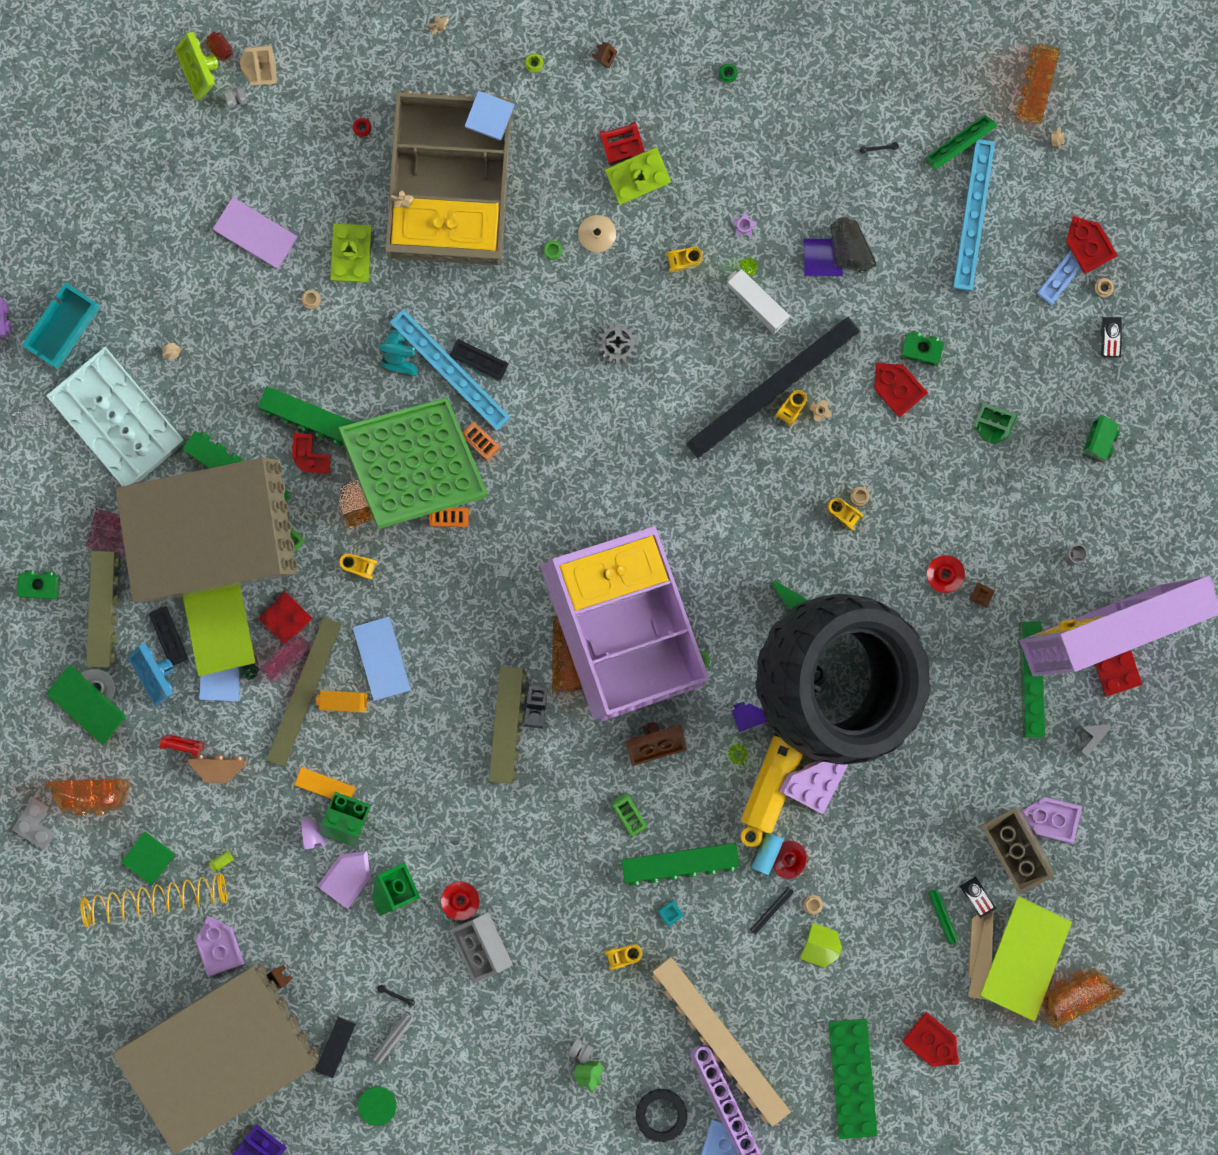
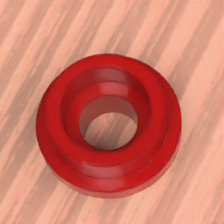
(362, 121)

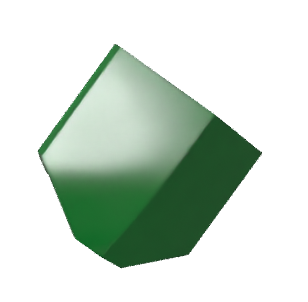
(994, 423)

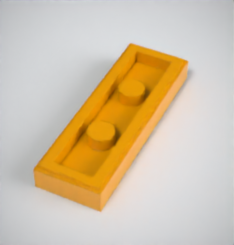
(322, 784)

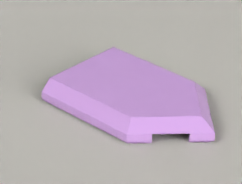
(1053, 819)
(347, 877)
(218, 947)

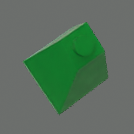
(393, 889)

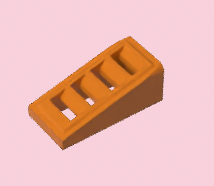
(491, 451)
(432, 518)

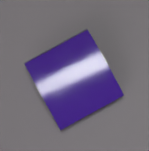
(820, 258)
(260, 1143)

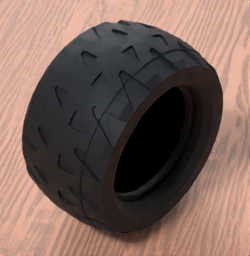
(896, 687)

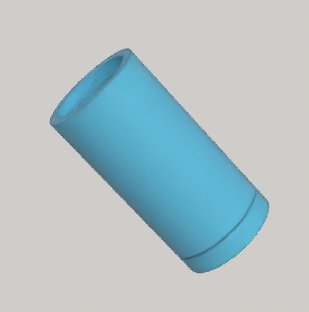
(767, 853)

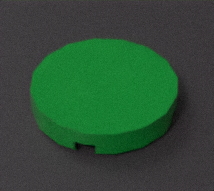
(377, 1105)

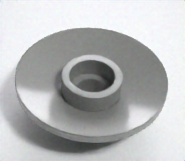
(99, 676)

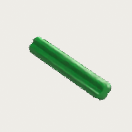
(943, 917)

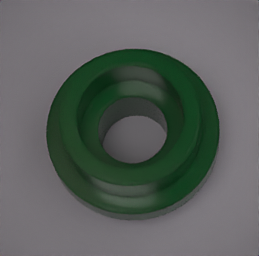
(249, 671)

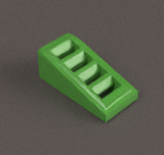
(619, 801)

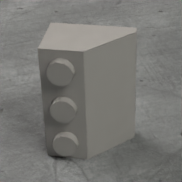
(481, 947)

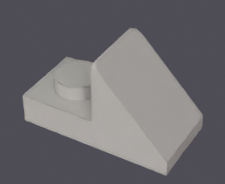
(1096, 733)

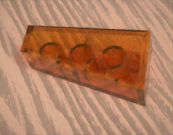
(1038, 83)

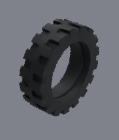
(673, 1132)

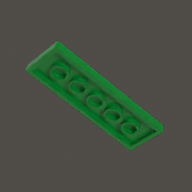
(852, 1078)

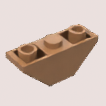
(217, 769)

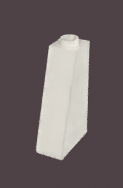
(758, 301)

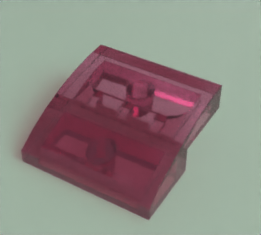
(106, 533)

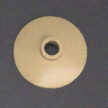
(597, 243)

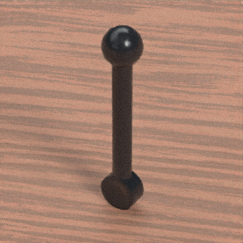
(894, 146)
(381, 988)

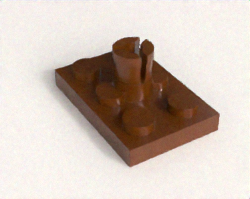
(655, 743)

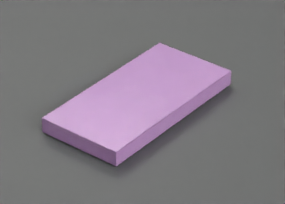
(255, 233)

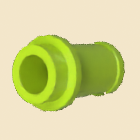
(221, 861)

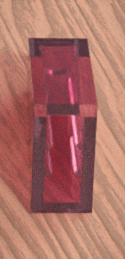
(286, 658)

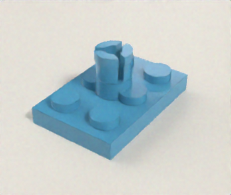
(152, 673)

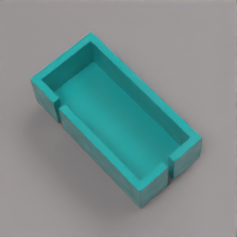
(61, 326)

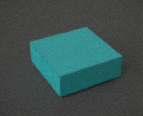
(670, 913)

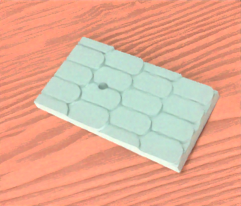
(116, 418)

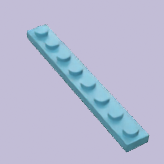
(973, 215)
(450, 370)

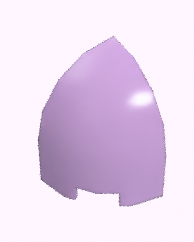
(311, 834)

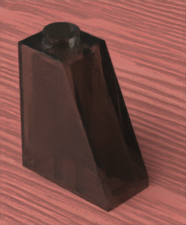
(851, 246)

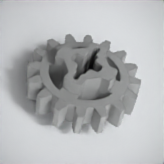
(618, 335)

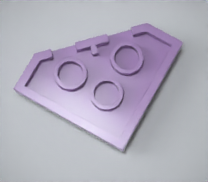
(814, 784)

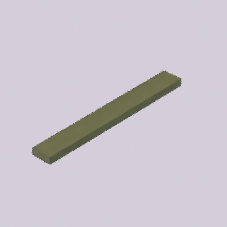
(304, 691)

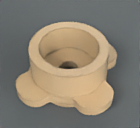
(1057, 138)
(822, 405)

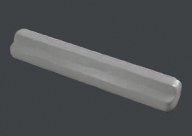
(392, 1039)

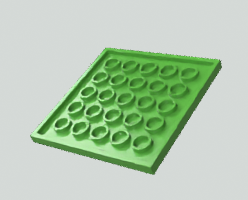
(412, 462)

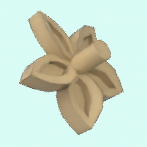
(439, 24)
(402, 200)

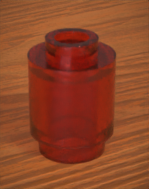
(219, 46)

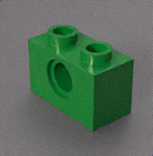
(911, 351)
(27, 589)

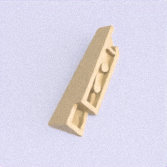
(980, 953)

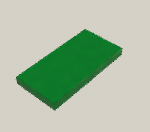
(86, 705)

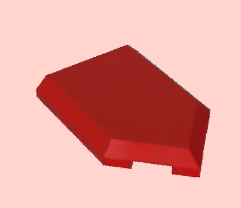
(1089, 244)
(897, 387)
(932, 1042)

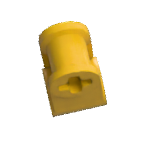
(682, 259)
(791, 408)
(845, 513)
(359, 566)
(621, 956)

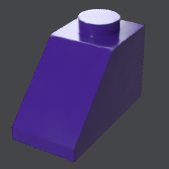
(747, 716)

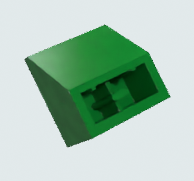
(345, 819)

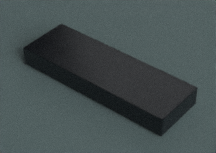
(479, 359)
(168, 635)
(335, 1047)

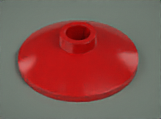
(953, 567)
(782, 864)
(453, 908)

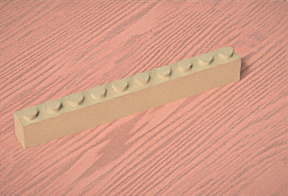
(721, 1041)

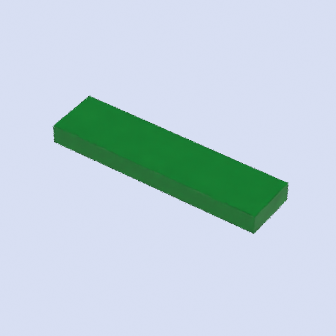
(960, 142)

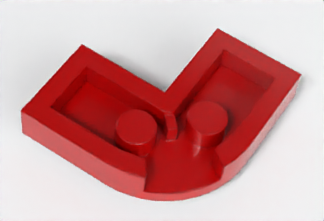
(304, 457)

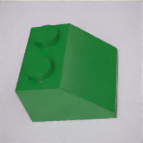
(1100, 439)

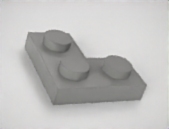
(30, 827)

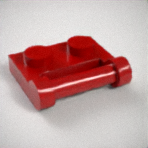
(623, 148)
(182, 744)

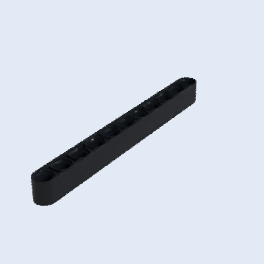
(772, 387)

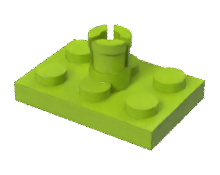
(196, 65)
(637, 175)
(351, 253)

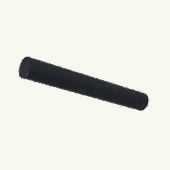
(772, 910)

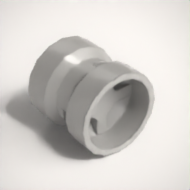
(235, 96)
(1076, 554)
(584, 1052)

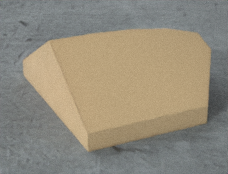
(259, 65)

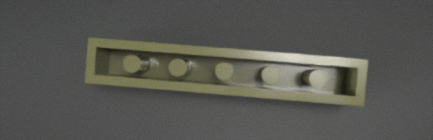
(102, 609)
(506, 725)

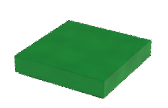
(148, 858)

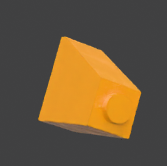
(342, 701)

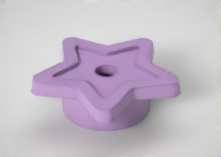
(749, 225)

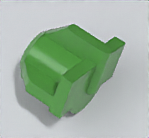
(588, 1074)

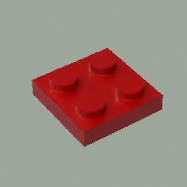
(285, 618)
(1118, 673)

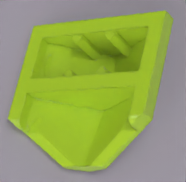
(821, 946)

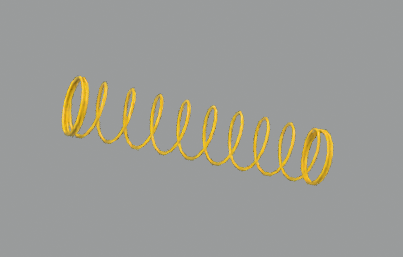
(220, 880)

